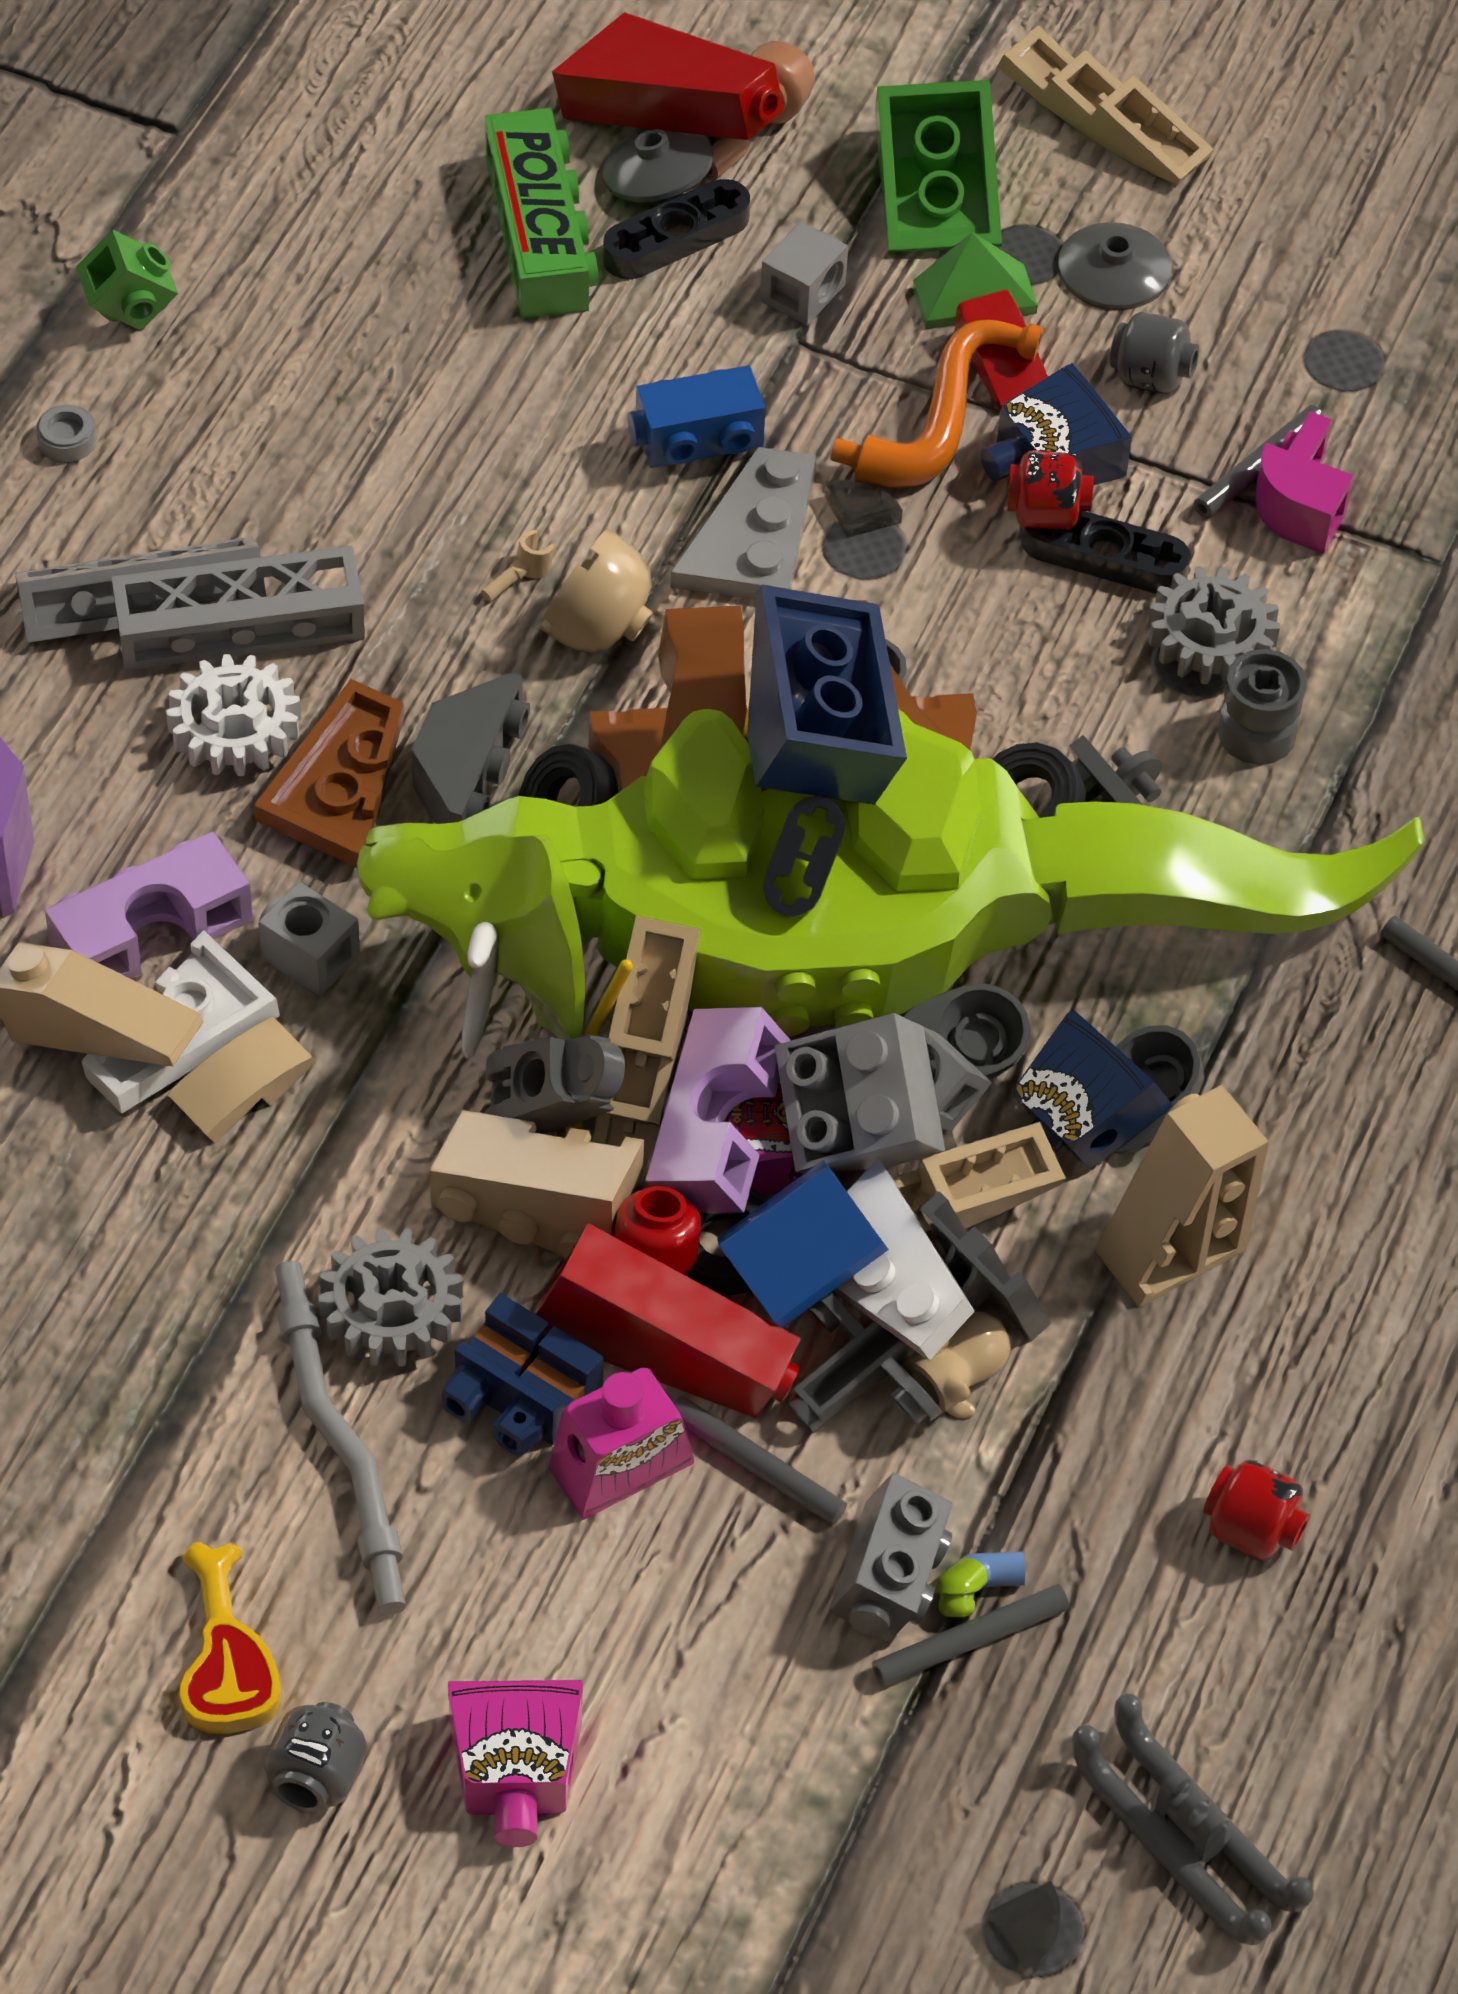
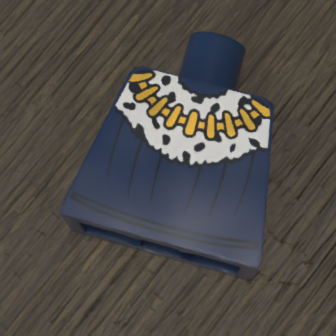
(1062, 417)
(1088, 1092)

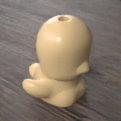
(968, 1357)

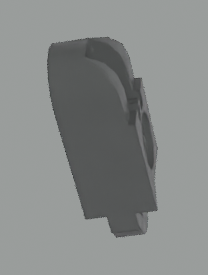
(555, 1080)

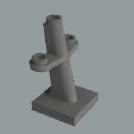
(878, 1353)

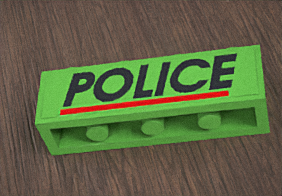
(538, 213)

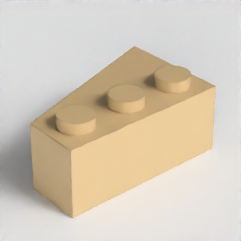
(532, 1182)
(1188, 1198)

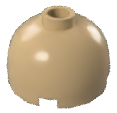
(601, 598)

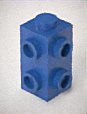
(698, 416)

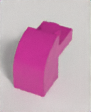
(1299, 493)

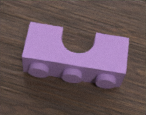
(188, 886)
(721, 1064)

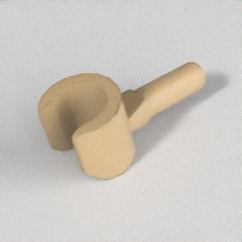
(528, 564)

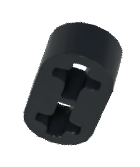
(789, 849)

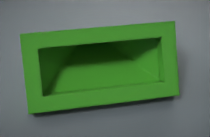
(968, 272)

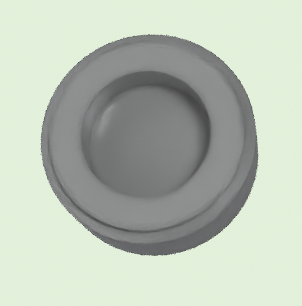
(66, 433)

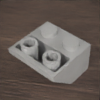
(860, 1095)

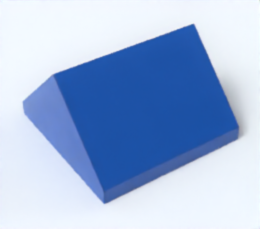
(801, 1244)

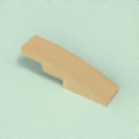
(1113, 114)
(649, 1030)
(984, 1176)

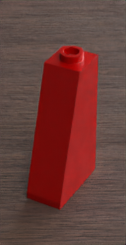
(668, 82)
(664, 1321)

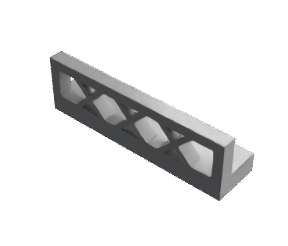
(81, 597)
(240, 619)

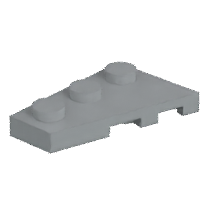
(753, 529)

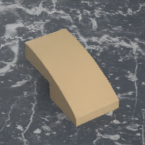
(239, 1074)

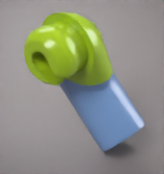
(977, 1572)

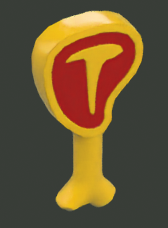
(235, 1677)

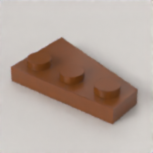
(337, 774)

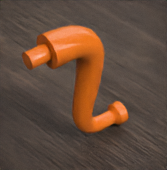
(916, 463)

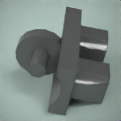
(1133, 776)

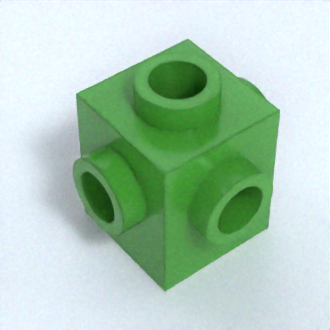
(127, 280)

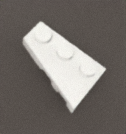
(228, 1004)
(910, 1283)

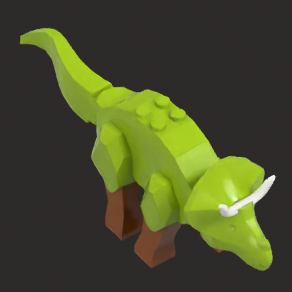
(915, 895)

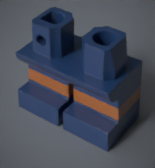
(521, 1374)

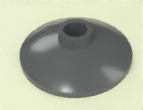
(657, 165)
(1114, 266)

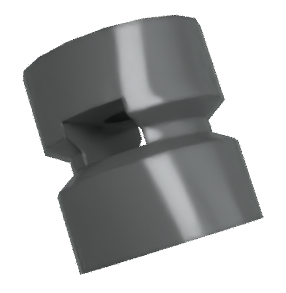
(1261, 706)

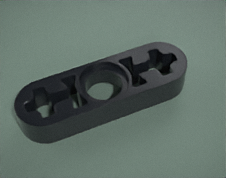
(710, 211)
(1118, 568)

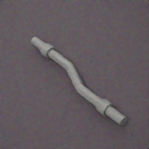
(378, 1542)

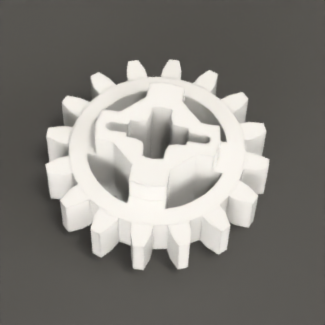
(233, 715)

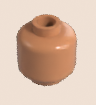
(794, 76)

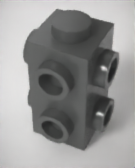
(892, 1558)

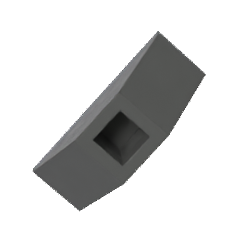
(466, 747)

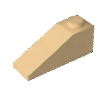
(84, 1007)

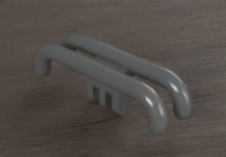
(1185, 1827)

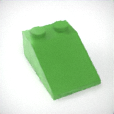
(937, 164)

